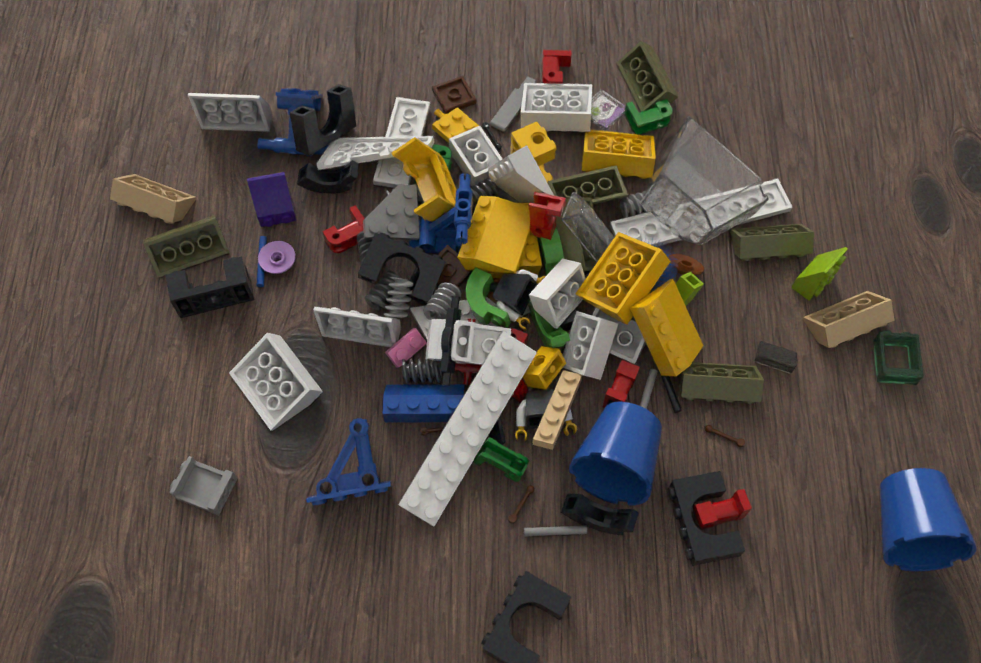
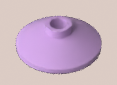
(274, 251)

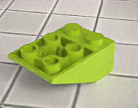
(819, 273)

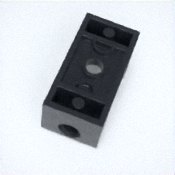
(210, 297)

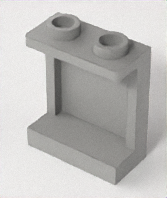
(203, 486)

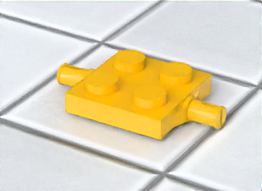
(452, 123)

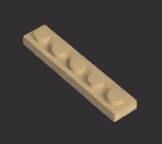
(557, 410)

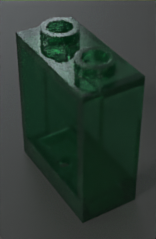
(898, 375)

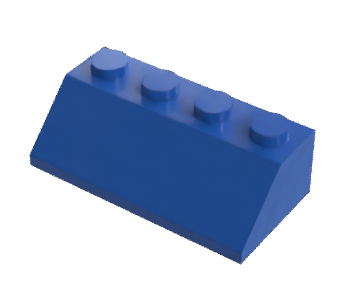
(421, 402)

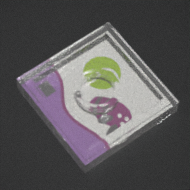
(605, 110)

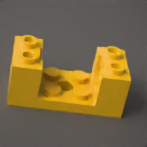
(538, 143)

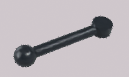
(485, 126)

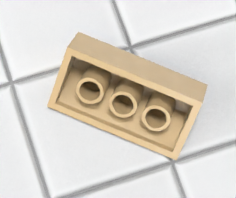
(151, 198)
(850, 318)

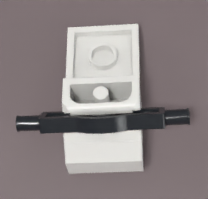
(459, 341)

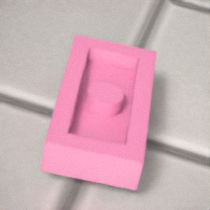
(406, 347)

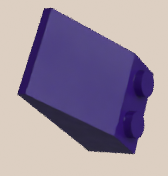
(272, 199)

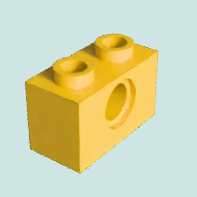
(544, 367)

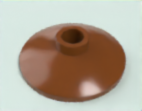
(687, 264)

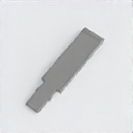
(510, 108)

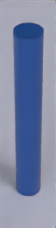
(260, 272)

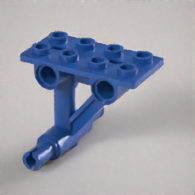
(289, 100)
(451, 227)
(352, 482)

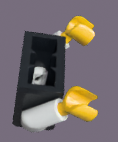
(513, 294)
(532, 410)

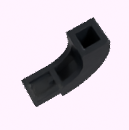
(328, 180)
(597, 516)

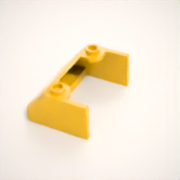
(431, 177)

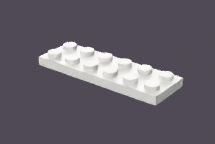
(406, 120)

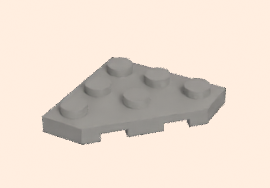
(395, 215)

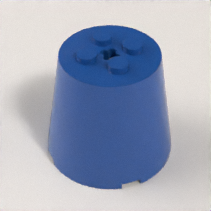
(619, 454)
(922, 522)

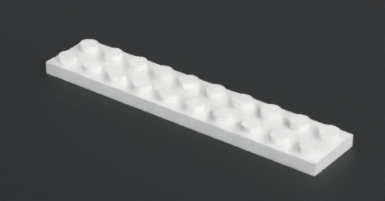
(648, 227)
(467, 429)

